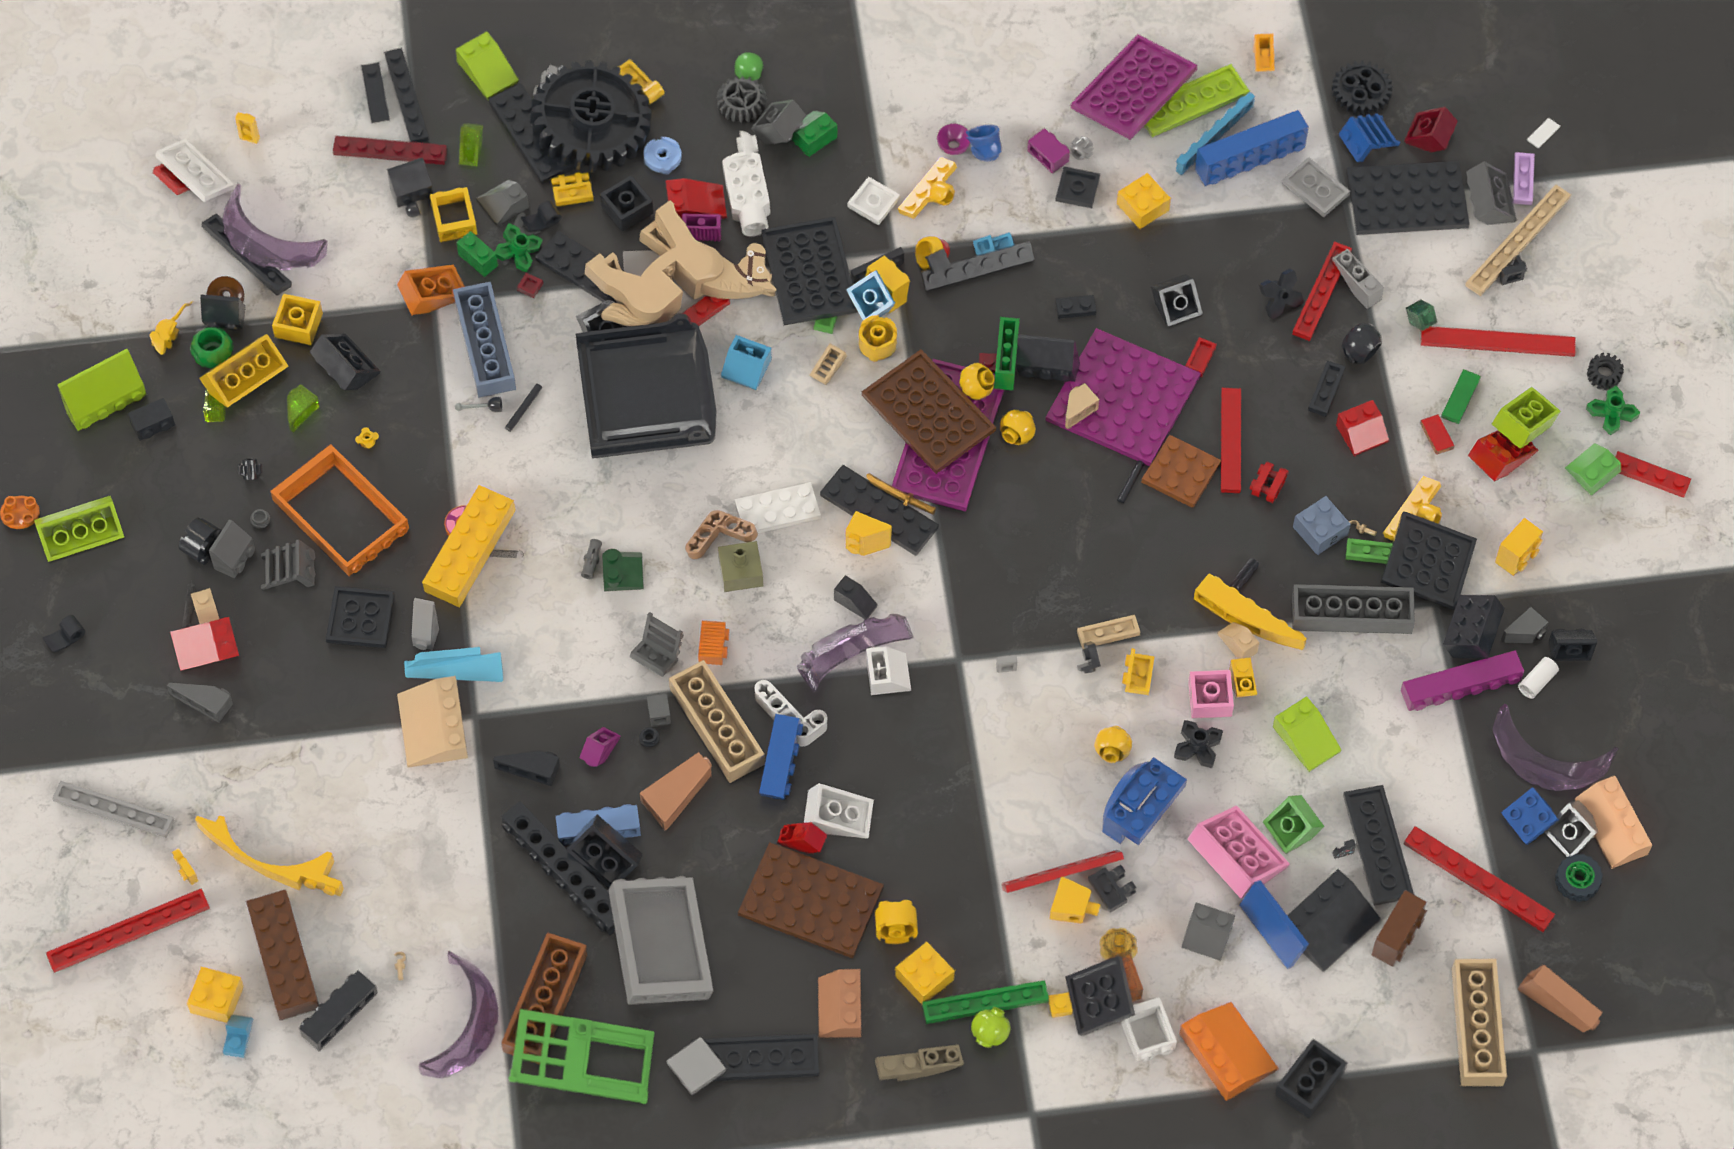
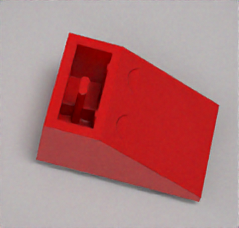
(1499, 456)

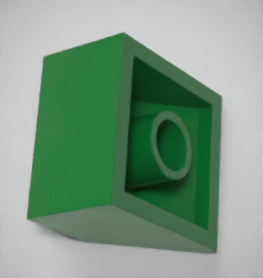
(815, 132)

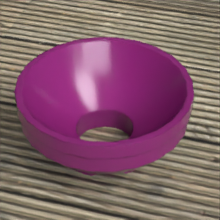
(950, 133)

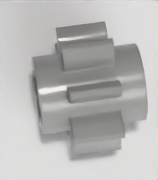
(1082, 148)

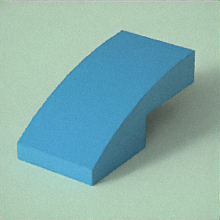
(989, 244)

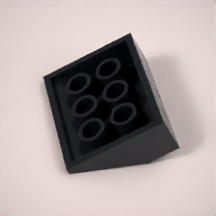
(1333, 919)

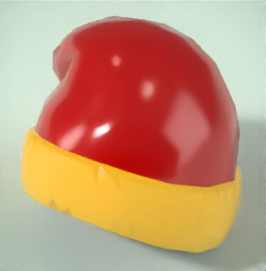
(928, 246)

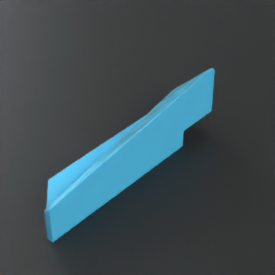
(462, 663)

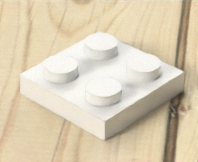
(873, 200)

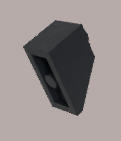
(854, 597)

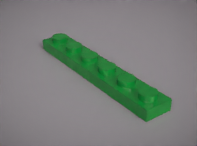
(973, 1003)

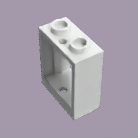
(1143, 1010)

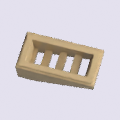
(837, 363)

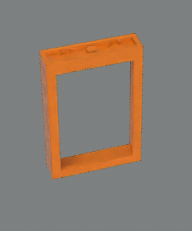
(311, 472)

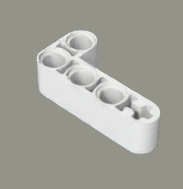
(774, 697)

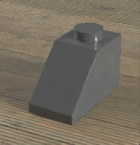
(1526, 628)

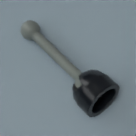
(493, 404)

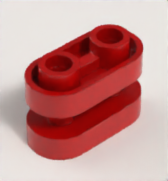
(1265, 472)

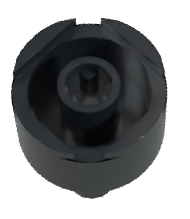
(199, 540)

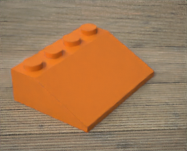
(1227, 1049)

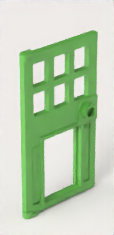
(577, 1053)

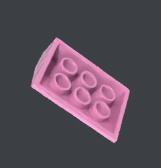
(1237, 850)

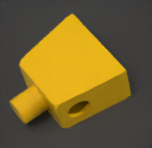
(1072, 902)

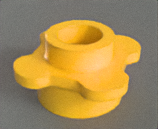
(367, 443)

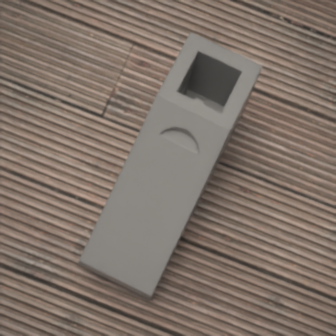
(1359, 279)

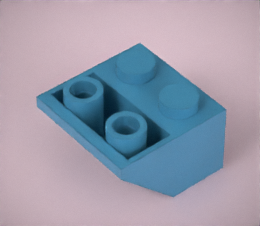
(746, 362)

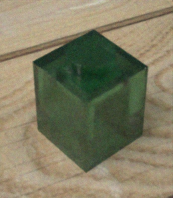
(1421, 315)

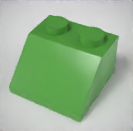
(1594, 468)
(1293, 823)

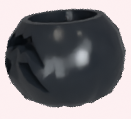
(1361, 343)

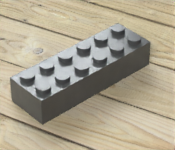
(1353, 609)

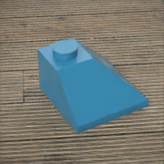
(871, 296)

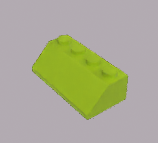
(79, 528)

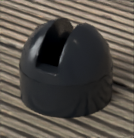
(412, 209)

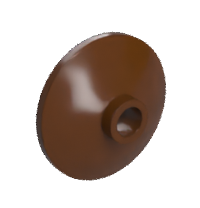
(226, 283)

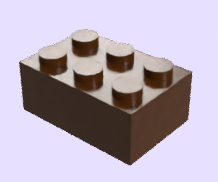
(1400, 929)

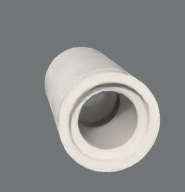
(1538, 677)

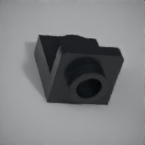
(1513, 273)
(1090, 654)

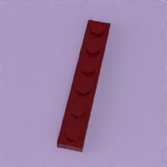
(389, 149)

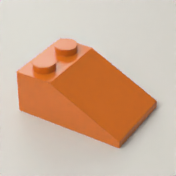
(429, 288)

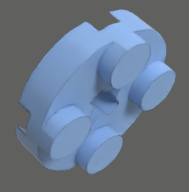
(662, 164)

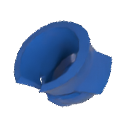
(985, 142)

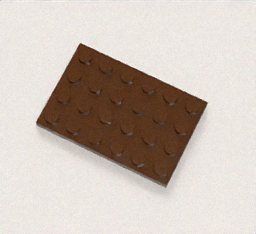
(928, 411)
(811, 900)

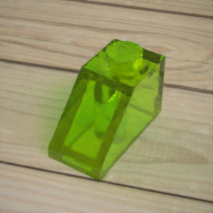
(470, 144)
(300, 405)

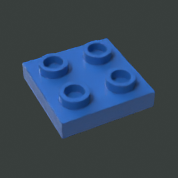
(1530, 816)

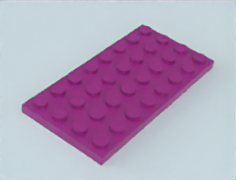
(954, 483)

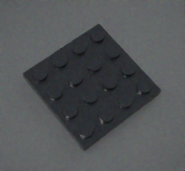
(1429, 560)

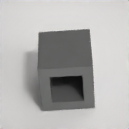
(658, 709)

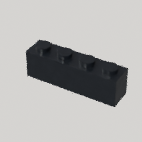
(338, 1010)

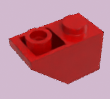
(802, 837)

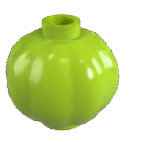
(990, 1027)

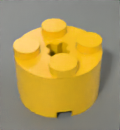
(877, 337)
(896, 921)

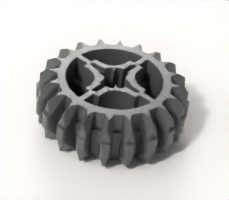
(741, 99)

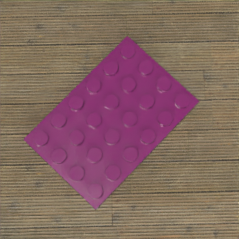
(1133, 86)

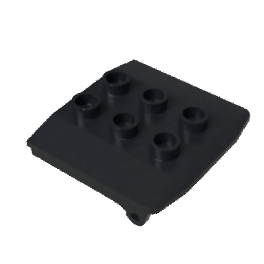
(646, 388)

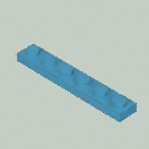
(1218, 129)

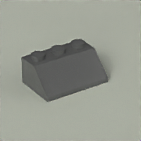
(1490, 195)

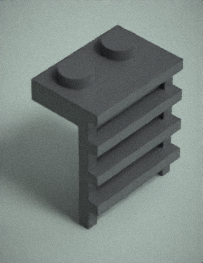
(298, 565)
(658, 646)

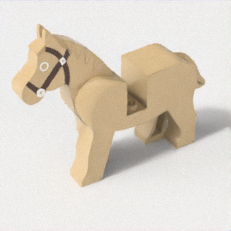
(690, 263)

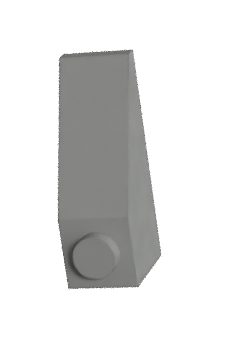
(424, 624)

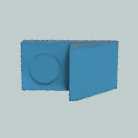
(237, 1036)

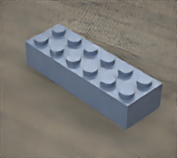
(484, 339)

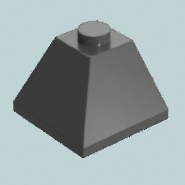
(504, 201)
(1573, 829)

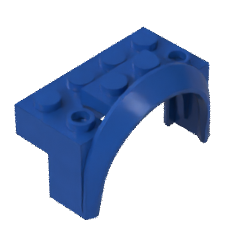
(1132, 791)

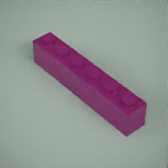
(1462, 681)

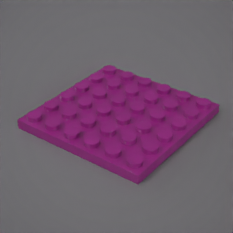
(1136, 395)

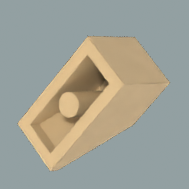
(1080, 405)
(1239, 640)

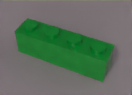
(1006, 353)

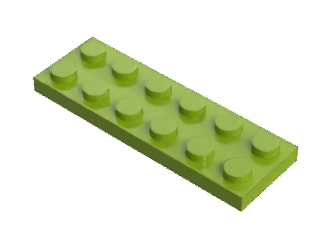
(1198, 99)

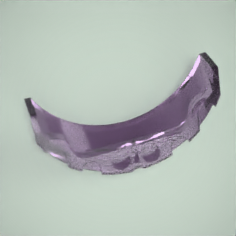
(263, 248)
(848, 642)
(1541, 769)
(479, 1028)

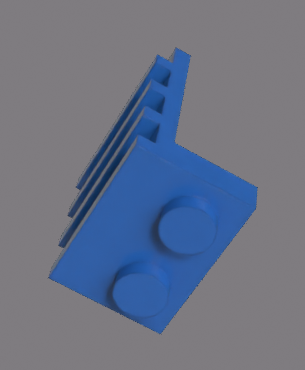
(1365, 134)

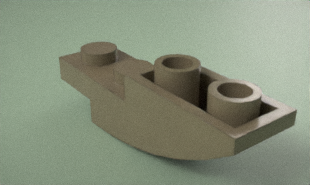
(919, 1064)

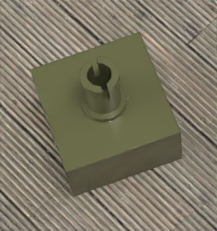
(740, 566)

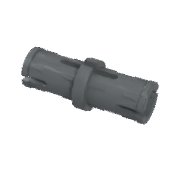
(588, 570)

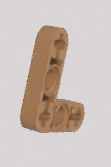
(719, 526)

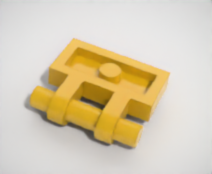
(572, 193)

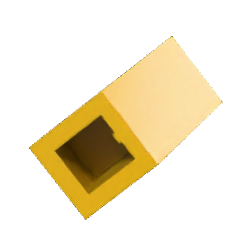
(1242, 677)

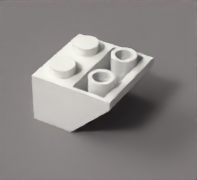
(887, 670)

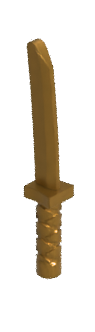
(907, 498)

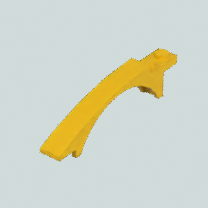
(311, 873)

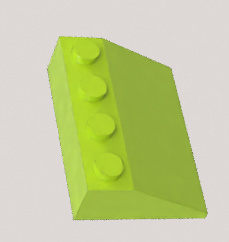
(101, 390)

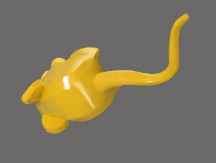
(166, 332)

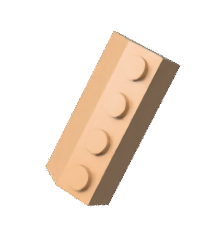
(1618, 826)

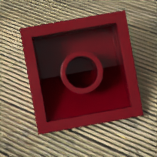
(1431, 129)

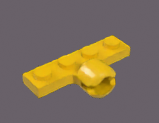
(930, 189)
(1418, 505)

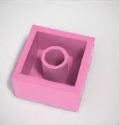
(1210, 694)

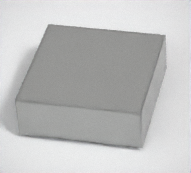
(1006, 663)

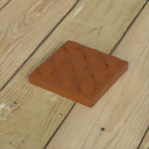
(1181, 471)

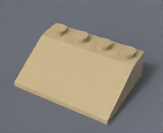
(432, 723)

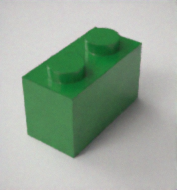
(477, 254)

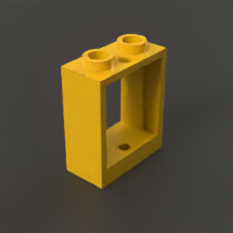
(457, 229)

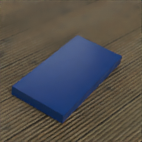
(1273, 924)

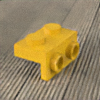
(1139, 673)

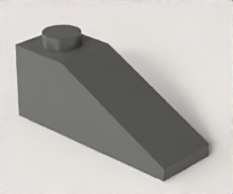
(204, 698)

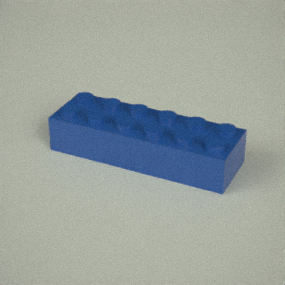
(1251, 148)

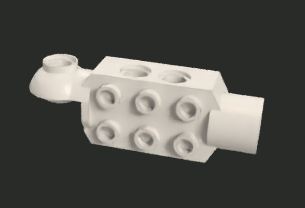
(747, 186)

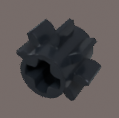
(250, 468)

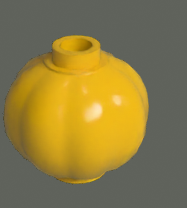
(976, 381)
(1016, 425)
(1113, 744)

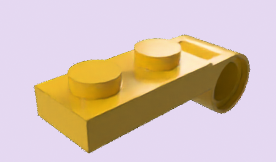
(652, 90)

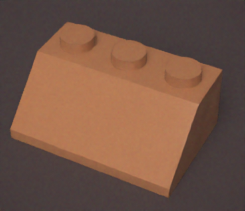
(840, 1004)

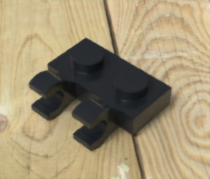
(1107, 888)

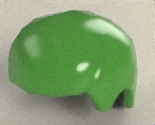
(749, 66)

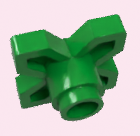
(518, 247)
(1613, 410)

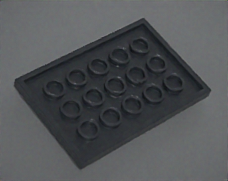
(1407, 198)
(809, 270)

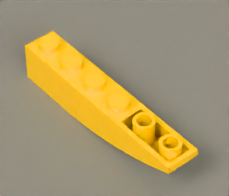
(1236, 608)

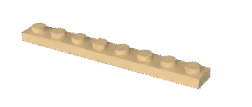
(1518, 240)

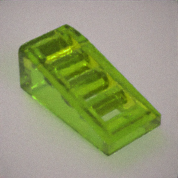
(213, 414)

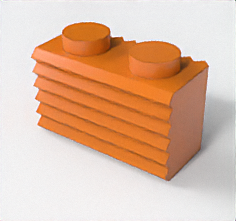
(712, 642)

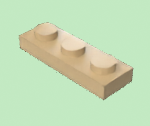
(1109, 631)

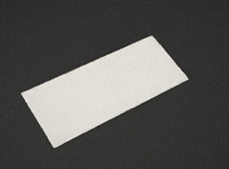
(1543, 132)

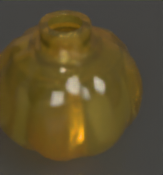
(1118, 942)

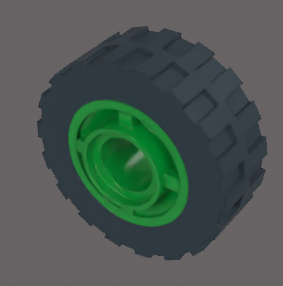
(1582, 866)

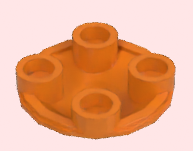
(19, 511)

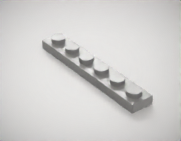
(113, 809)

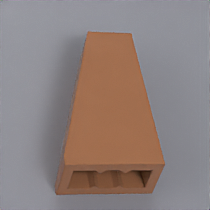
(676, 789)
(1560, 998)

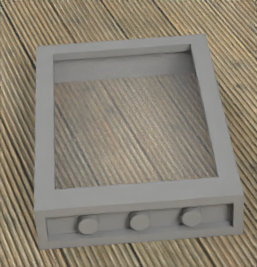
(660, 940)

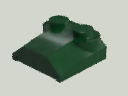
(622, 570)

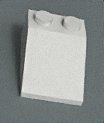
(838, 811)

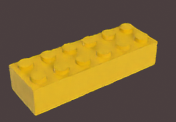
(469, 546)

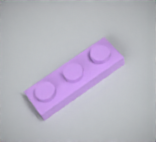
(1523, 178)

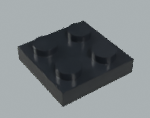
(1077, 187)

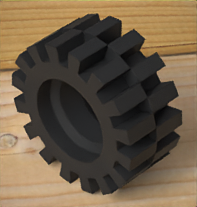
(1608, 362)

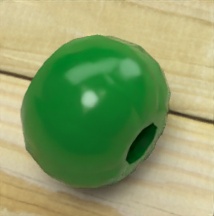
(211, 347)

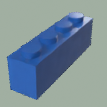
(780, 756)

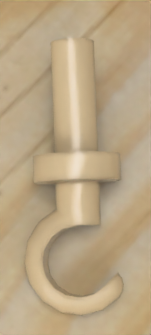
(1362, 528)
(400, 965)

